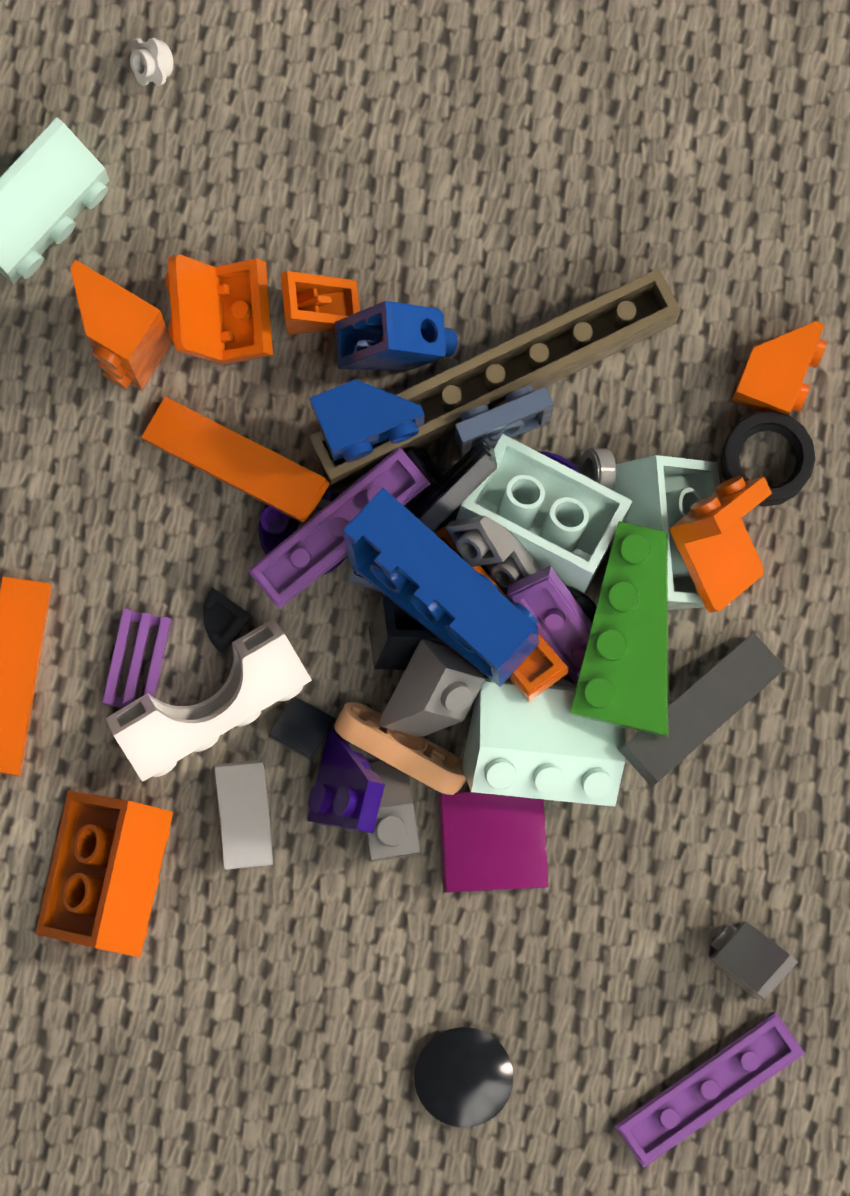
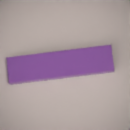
(321, 540)
(709, 1089)

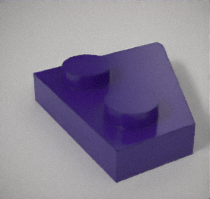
(345, 789)

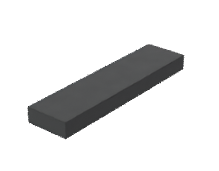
(704, 708)

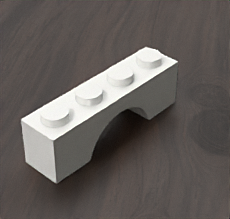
(161, 734)

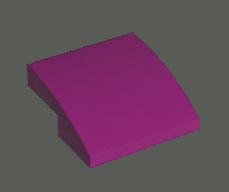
(492, 842)

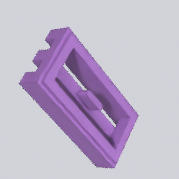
(145, 620)

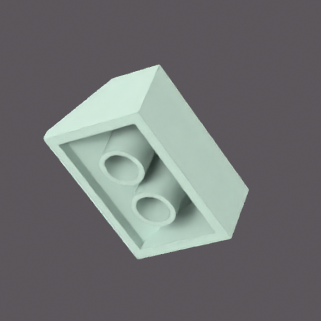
(44, 196)
(661, 495)
(550, 510)
(541, 748)

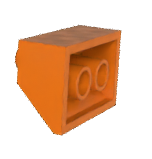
(121, 327)
(104, 873)

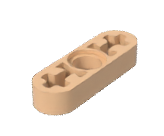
(403, 751)

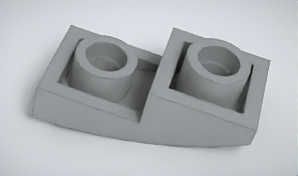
(490, 544)
(243, 814)

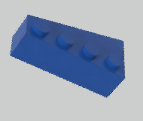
(439, 588)

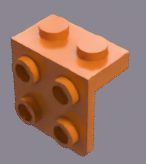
(219, 309)
(717, 543)

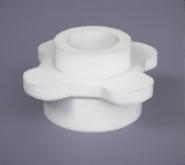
(151, 61)

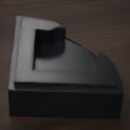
(223, 620)

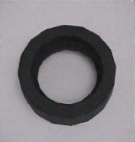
(788, 428)

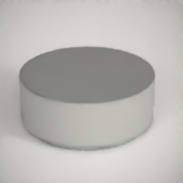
(599, 466)

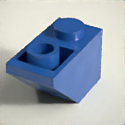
(362, 416)

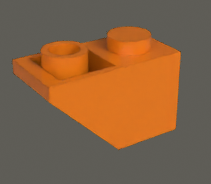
(777, 370)

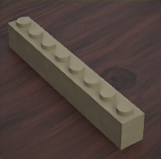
(527, 360)

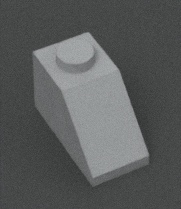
(432, 691)
(395, 826)
(751, 959)

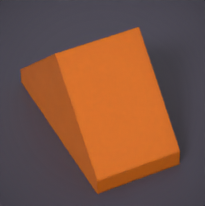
(317, 301)

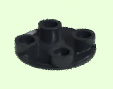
(463, 1077)

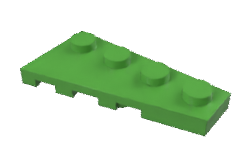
(627, 647)

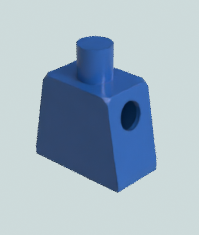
(410, 334)

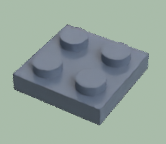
(521, 414)

